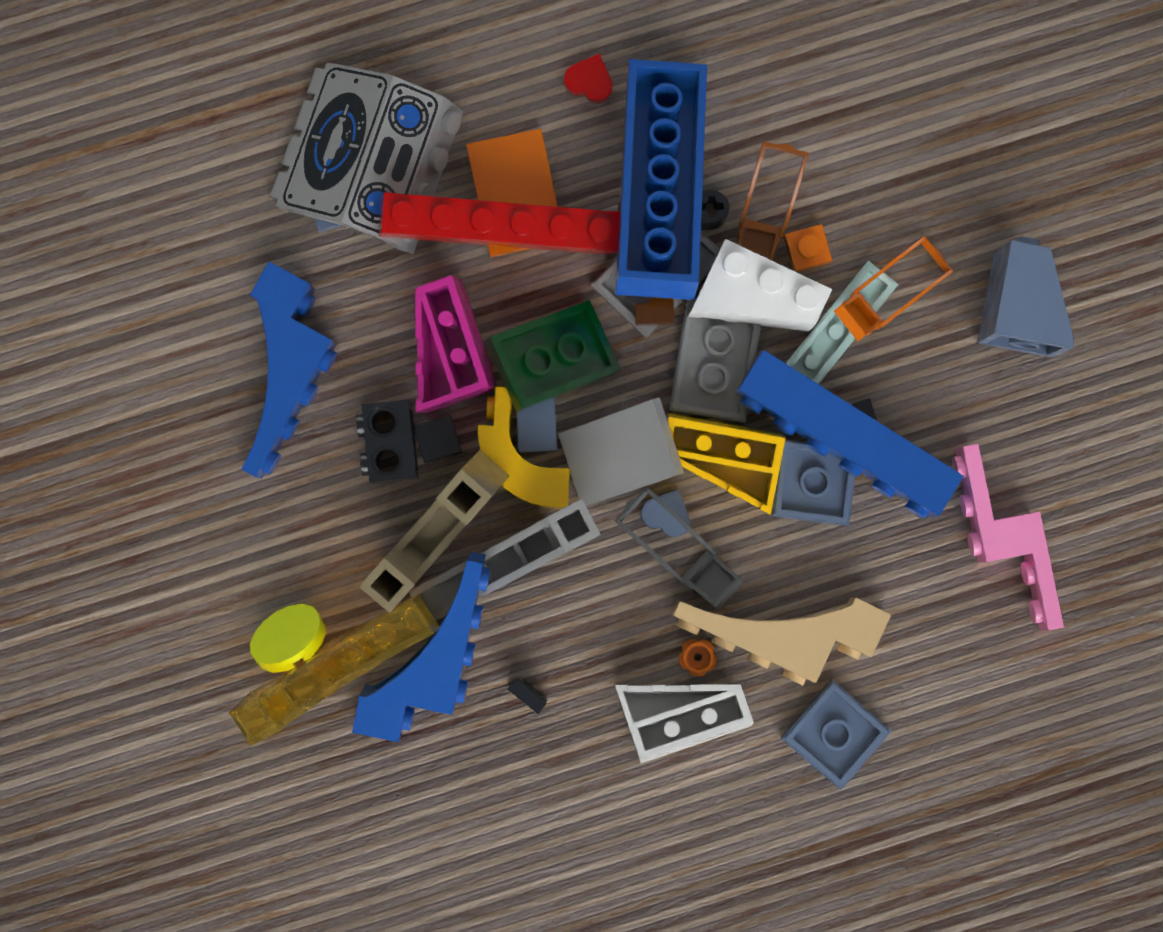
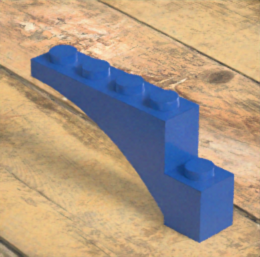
(294, 362)
(434, 672)

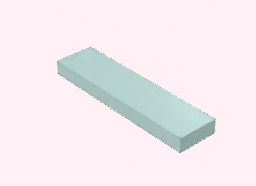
(830, 336)

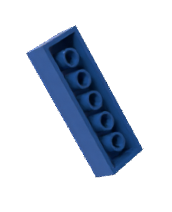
(662, 180)

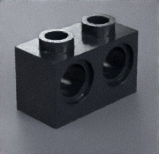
(399, 440)

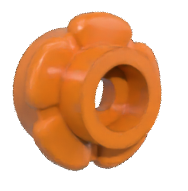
(708, 658)

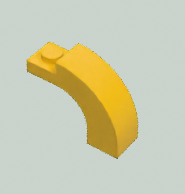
(526, 481)

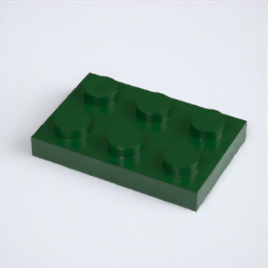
(552, 355)

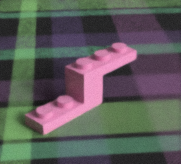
(1008, 538)

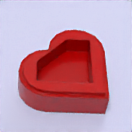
(589, 79)

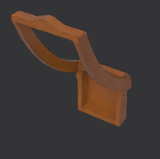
(759, 236)

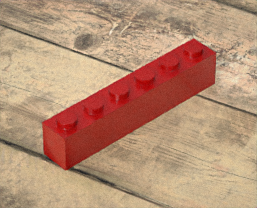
(498, 223)

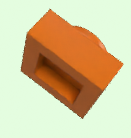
(807, 248)

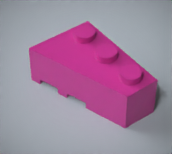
(449, 347)

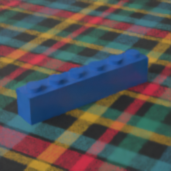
(848, 435)

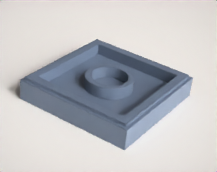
(812, 487)
(835, 734)

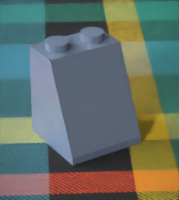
(1025, 302)

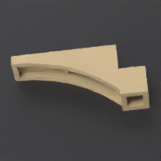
(795, 643)

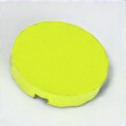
(287, 638)

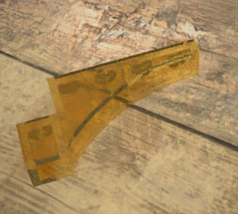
(331, 668)

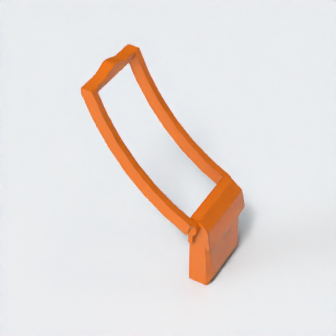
(858, 313)

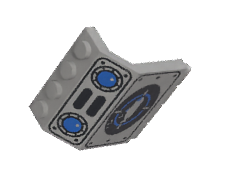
(362, 140)

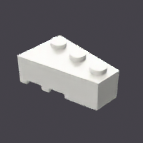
(758, 291)
(681, 715)

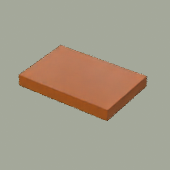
(512, 171)

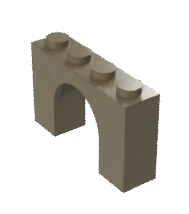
(434, 531)

